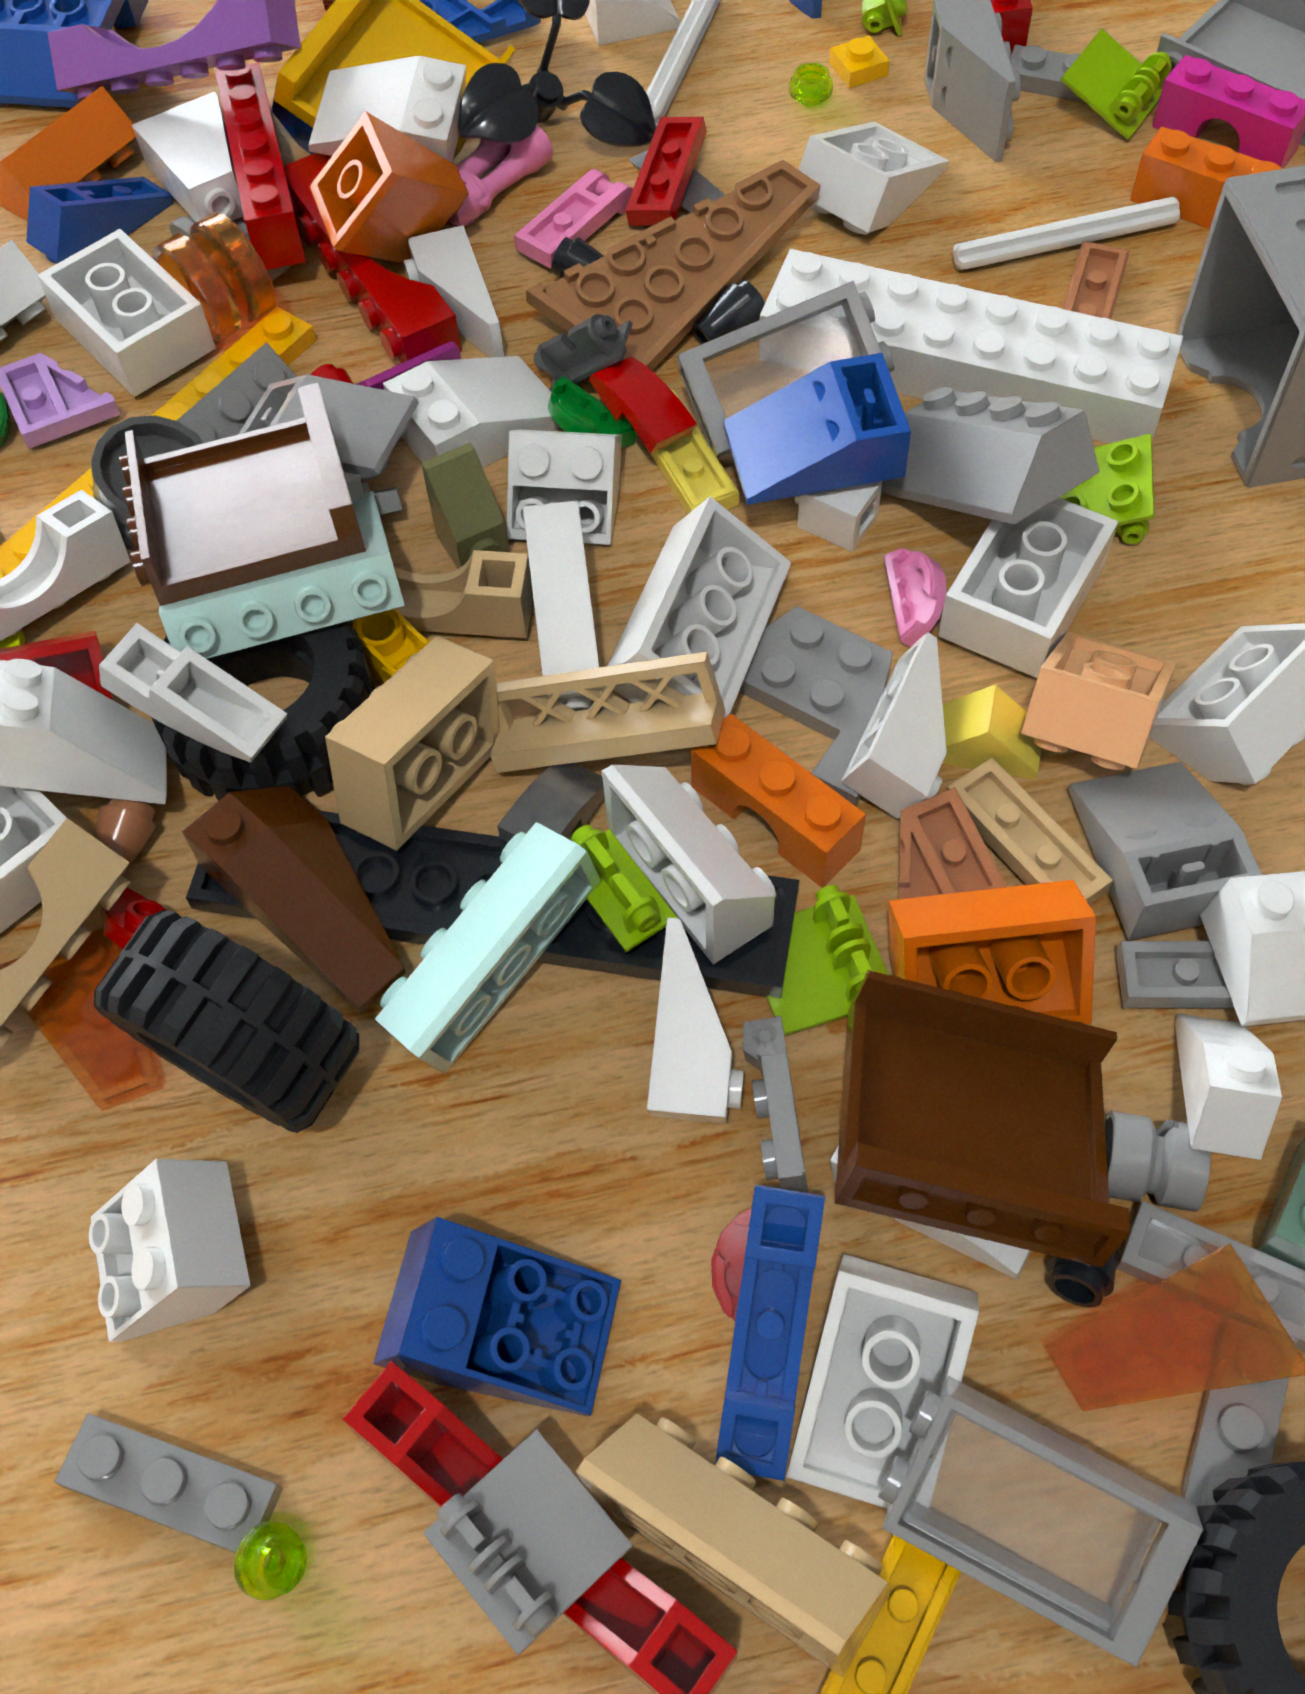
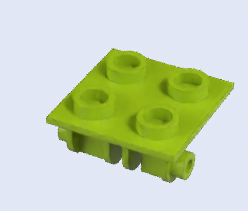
(1117, 82)
(1122, 486)
(825, 962)

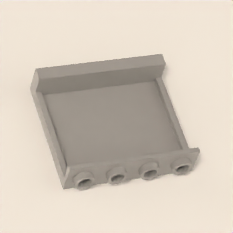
(1249, 39)

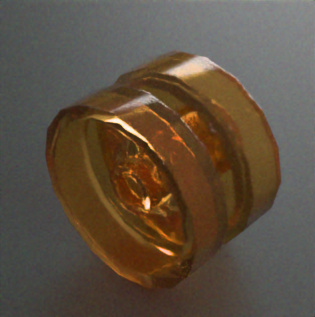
(220, 272)

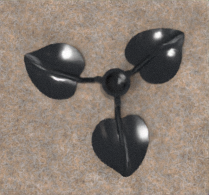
(507, 112)

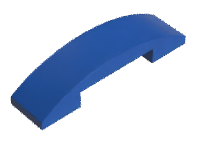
(770, 1330)

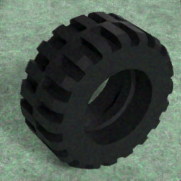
(297, 752)
(228, 1019)
(1235, 1583)

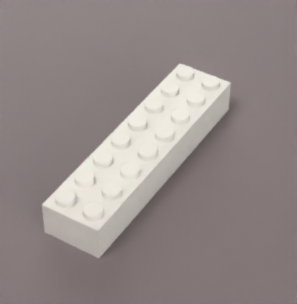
(1000, 344)

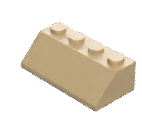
(737, 1539)

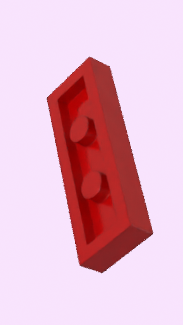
(666, 170)

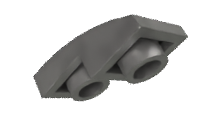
(557, 799)

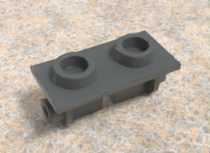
(584, 350)

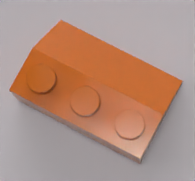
(68, 151)
(1191, 172)
(1001, 945)

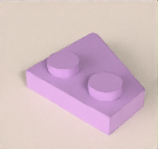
(51, 400)

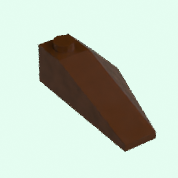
(299, 884)

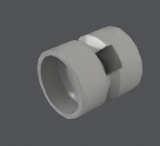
(1154, 1162)

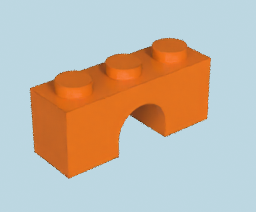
(812, 822)

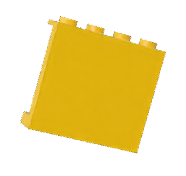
(371, 33)

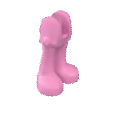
(516, 162)

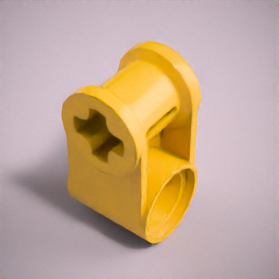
(399, 642)

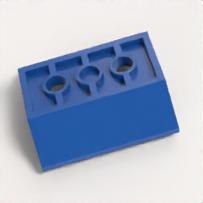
(25, 49)

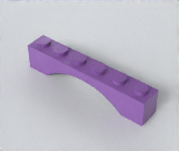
(225, 38)

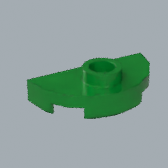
(582, 413)

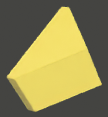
(986, 727)

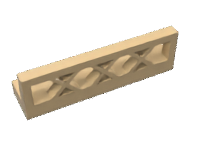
(611, 730)

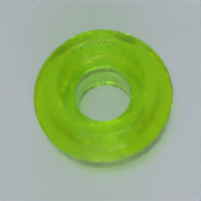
(811, 84)
(285, 1563)

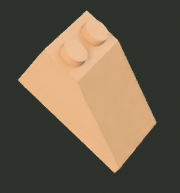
(1097, 700)

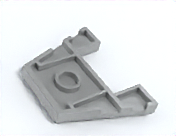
(822, 681)

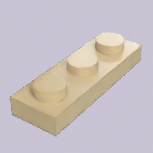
(1026, 833)

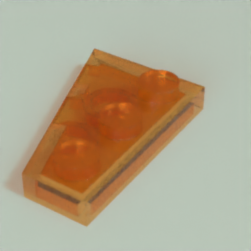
(97, 1052)
(1179, 1338)

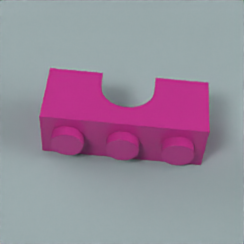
(1265, 118)

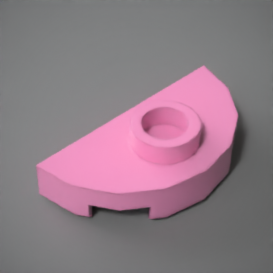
(916, 592)

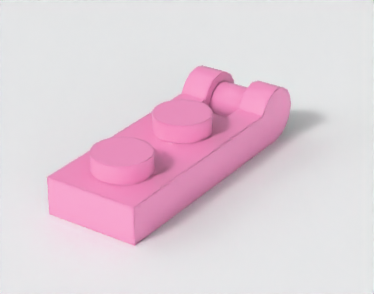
(573, 215)

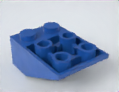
(822, 432)
(498, 1319)

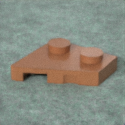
(942, 850)

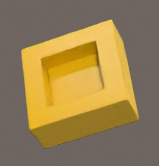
(859, 61)

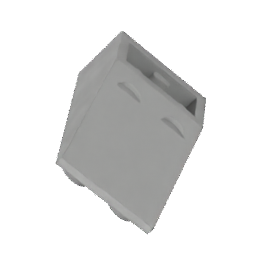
(972, 73)
(361, 417)
(1161, 845)

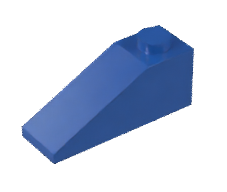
(81, 213)

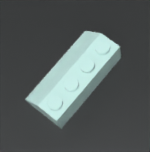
(488, 946)

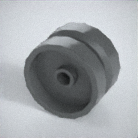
(154, 437)

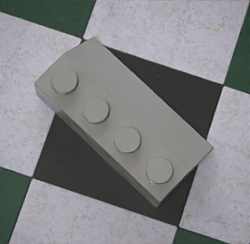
(993, 454)

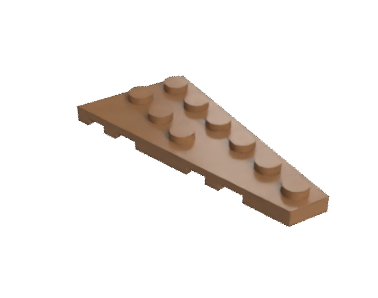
(679, 266)

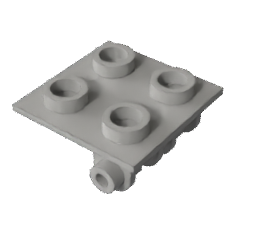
(527, 1541)

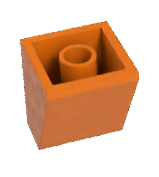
(384, 191)

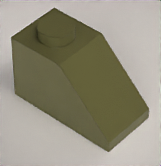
(463, 505)

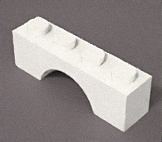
(70, 552)

